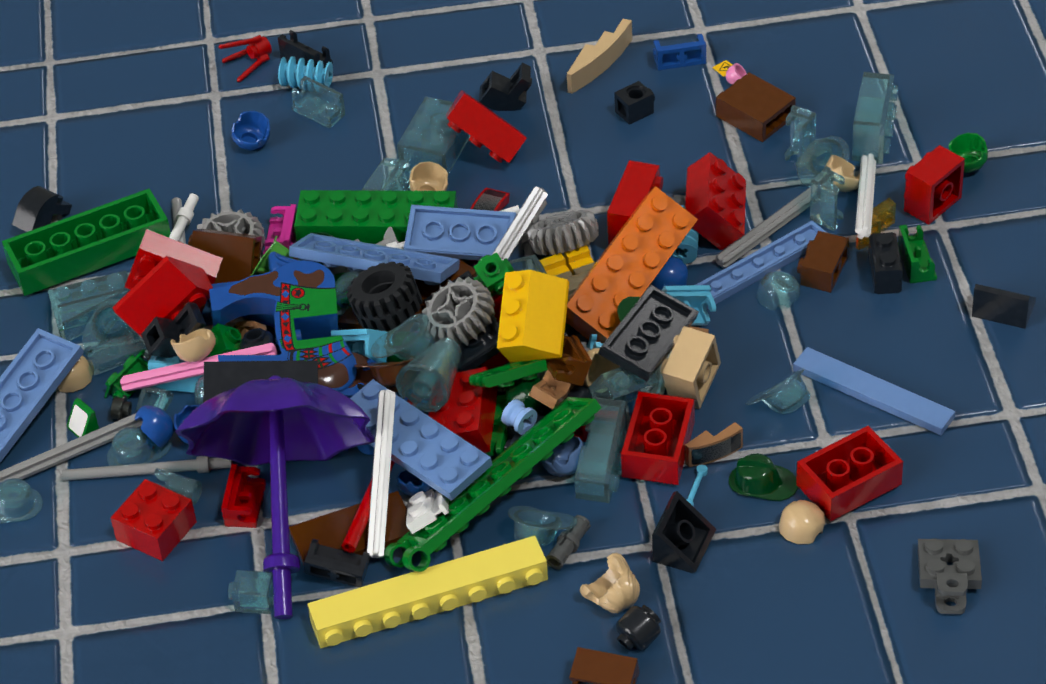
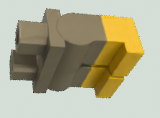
(572, 267)

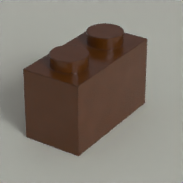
(823, 261)

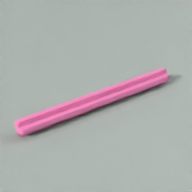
(185, 369)

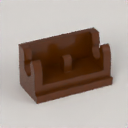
(573, 364)
(603, 668)

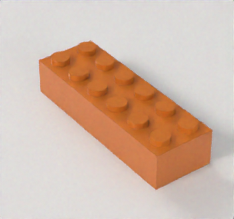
(628, 264)

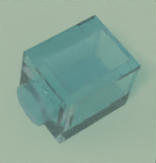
(252, 592)

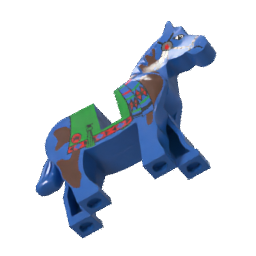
(302, 308)

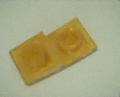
(882, 217)

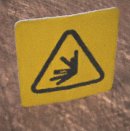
(722, 67)

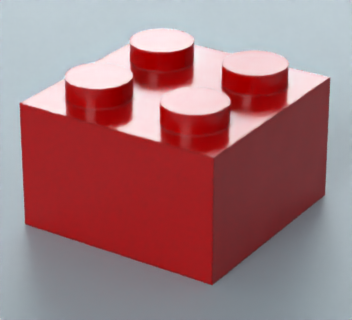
(933, 184)
(153, 519)

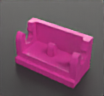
(282, 226)

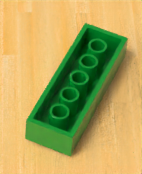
(362, 212)
(83, 241)

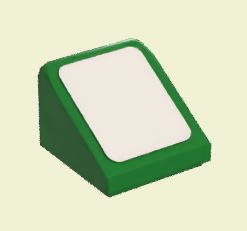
(82, 419)

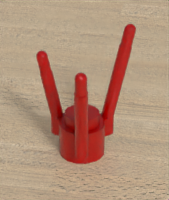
(258, 49)

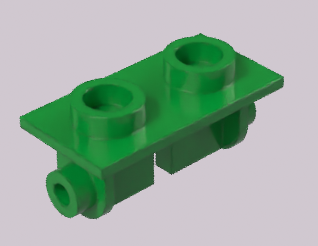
(131, 366)

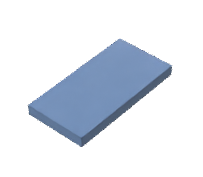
(456, 231)

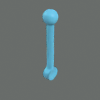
(701, 470)

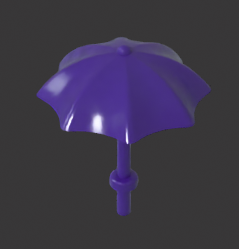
(276, 424)

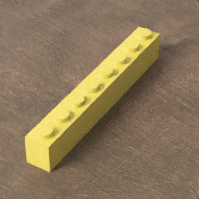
(428, 591)

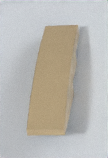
(598, 58)

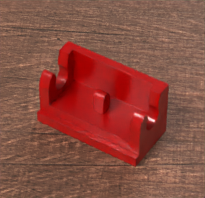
(243, 497)

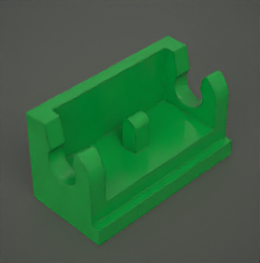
(915, 256)

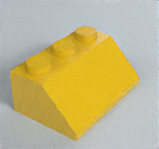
(532, 316)

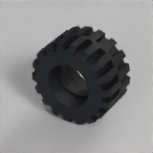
(384, 296)

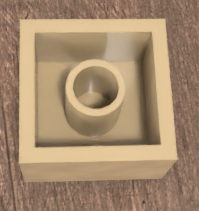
(691, 365)

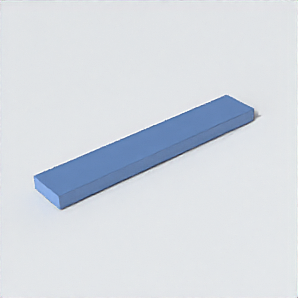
(761, 262)
(874, 391)

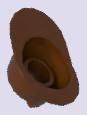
(385, 372)

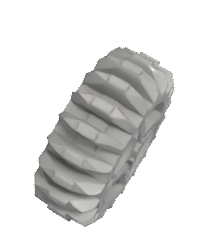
(234, 222)
(563, 232)
(459, 311)

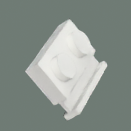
(423, 509)

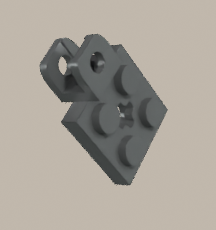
(949, 580)

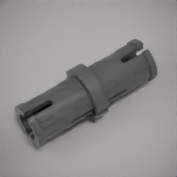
(568, 542)

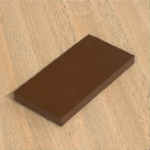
(333, 527)

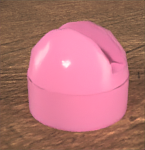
(734, 73)

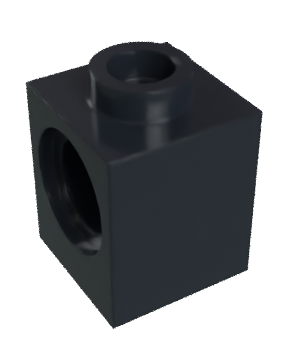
(634, 102)

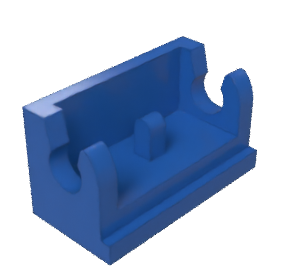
(680, 54)

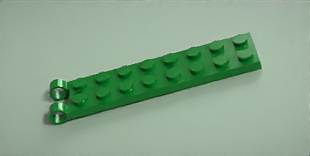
(496, 481)

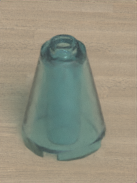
(430, 376)

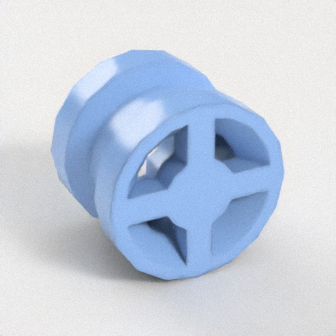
(519, 416)

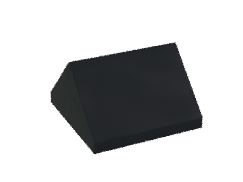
(1002, 306)
(681, 535)

